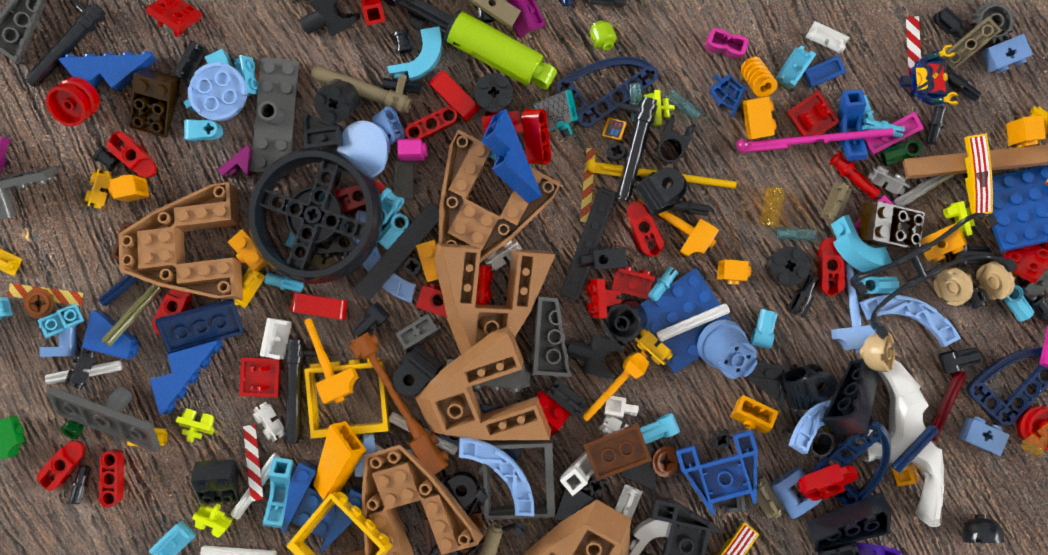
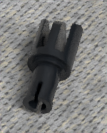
(950, 23)
(804, 294)

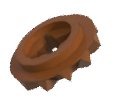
(34, 310)
(666, 469)

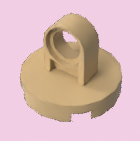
(996, 280)
(954, 286)

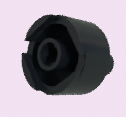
(503, 89)
(336, 101)
(788, 255)
(635, 320)

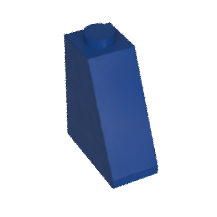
(98, 327)

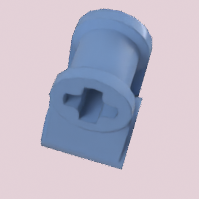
(389, 121)

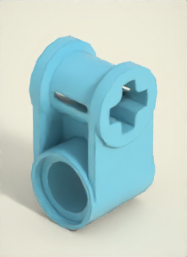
(200, 130)
(391, 205)

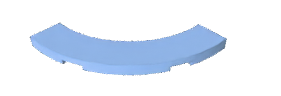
(395, 285)
(916, 310)
(807, 427)
(505, 468)

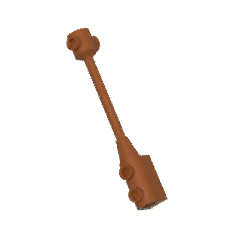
(423, 442)

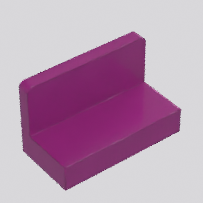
(529, 17)

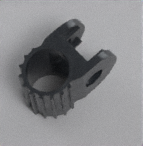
(681, 140)
(654, 190)
(420, 366)
(804, 383)
(825, 443)
(461, 478)

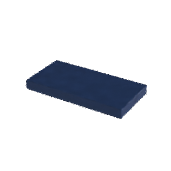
(200, 326)

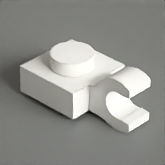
(617, 407)

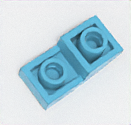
(60, 321)

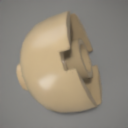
(878, 353)

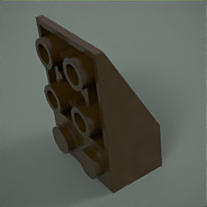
(153, 101)
(891, 225)

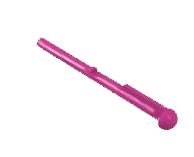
(777, 144)

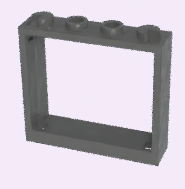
(508, 512)

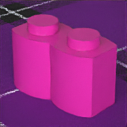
(729, 45)
(412, 150)

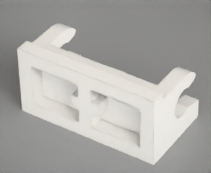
(275, 338)

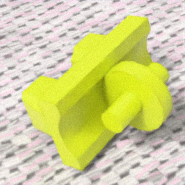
(661, 108)
(959, 212)
(187, 421)
(213, 518)

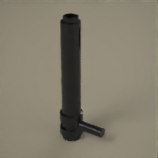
(85, 23)
(644, 119)
(295, 360)

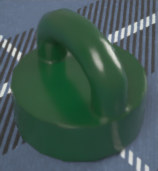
(72, 430)

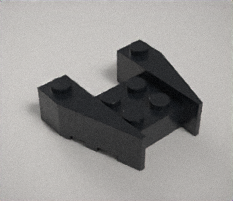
(686, 530)

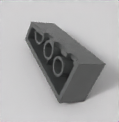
(18, 25)
(548, 340)
(512, 381)

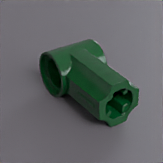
(900, 152)

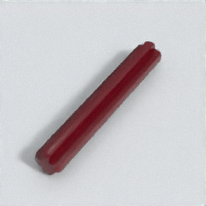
(948, 401)

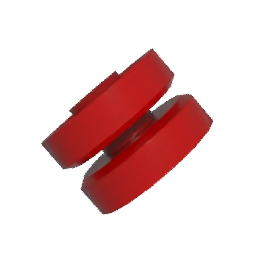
(72, 101)
(1032, 420)

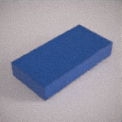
(824, 71)

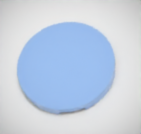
(217, 91)
(367, 145)

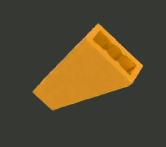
(338, 459)

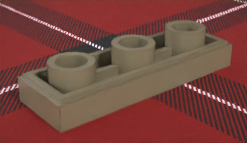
(500, 10)
(980, 35)

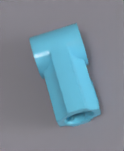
(391, 232)
(881, 285)
(1019, 305)
(763, 333)
(663, 427)

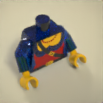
(929, 79)

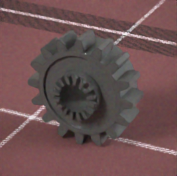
(1000, 15)

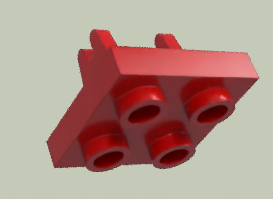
(174, 14)
(812, 115)
(1030, 262)
(600, 298)
(260, 377)

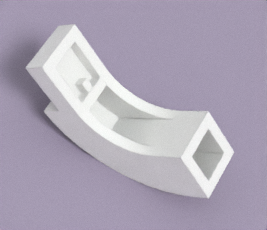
(577, 474)
(646, 532)

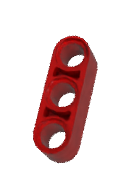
(454, 95)
(437, 116)
(536, 136)
(319, 306)
(105, 485)

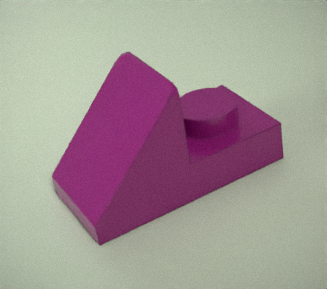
(240, 160)

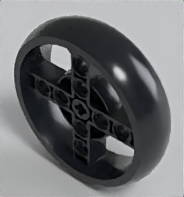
(264, 198)

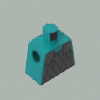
(560, 112)

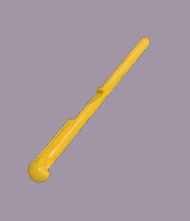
(616, 170)

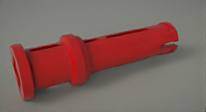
(848, 170)

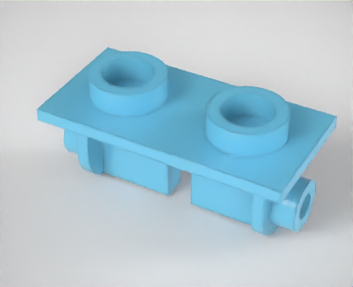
(246, 67)

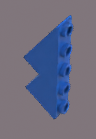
(115, 69)
(511, 160)
(185, 369)

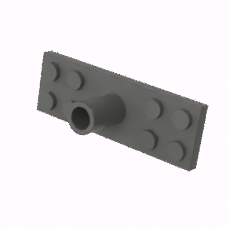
(279, 94)
(21, 180)
(106, 417)

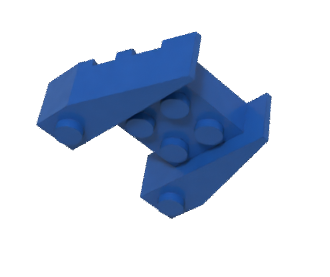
(724, 476)
(305, 500)

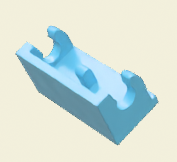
(794, 67)
(173, 540)

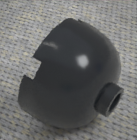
(982, 530)

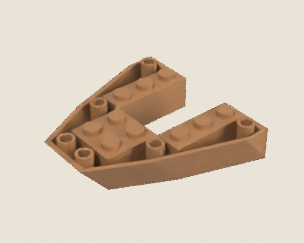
(470, 224)
(156, 248)
(458, 280)
(452, 406)
(399, 478)
(589, 531)

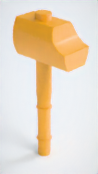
(700, 236)
(634, 365)
(334, 386)

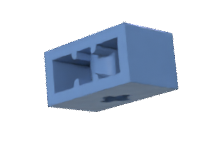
(1017, 51)
(992, 442)

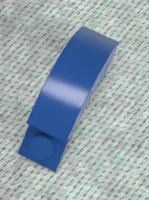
(850, 115)

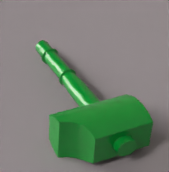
(10, 437)

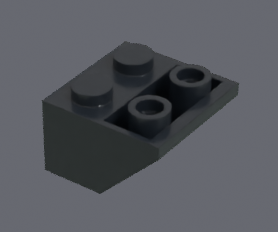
(216, 481)

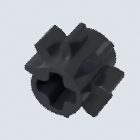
(978, 298)
(718, 443)
(597, 489)

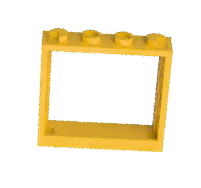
(315, 430)
(299, 547)

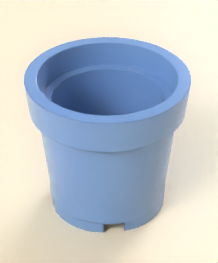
(718, 344)

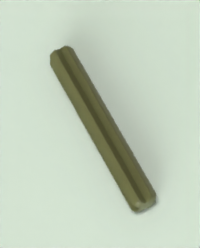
(131, 315)

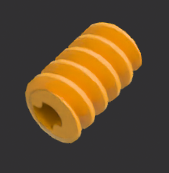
(758, 77)

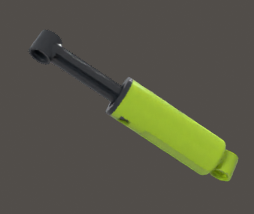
(485, 44)

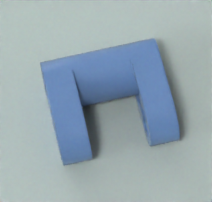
(66, 347)
(782, 489)

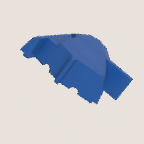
(728, 93)

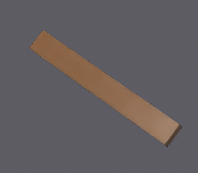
(955, 163)

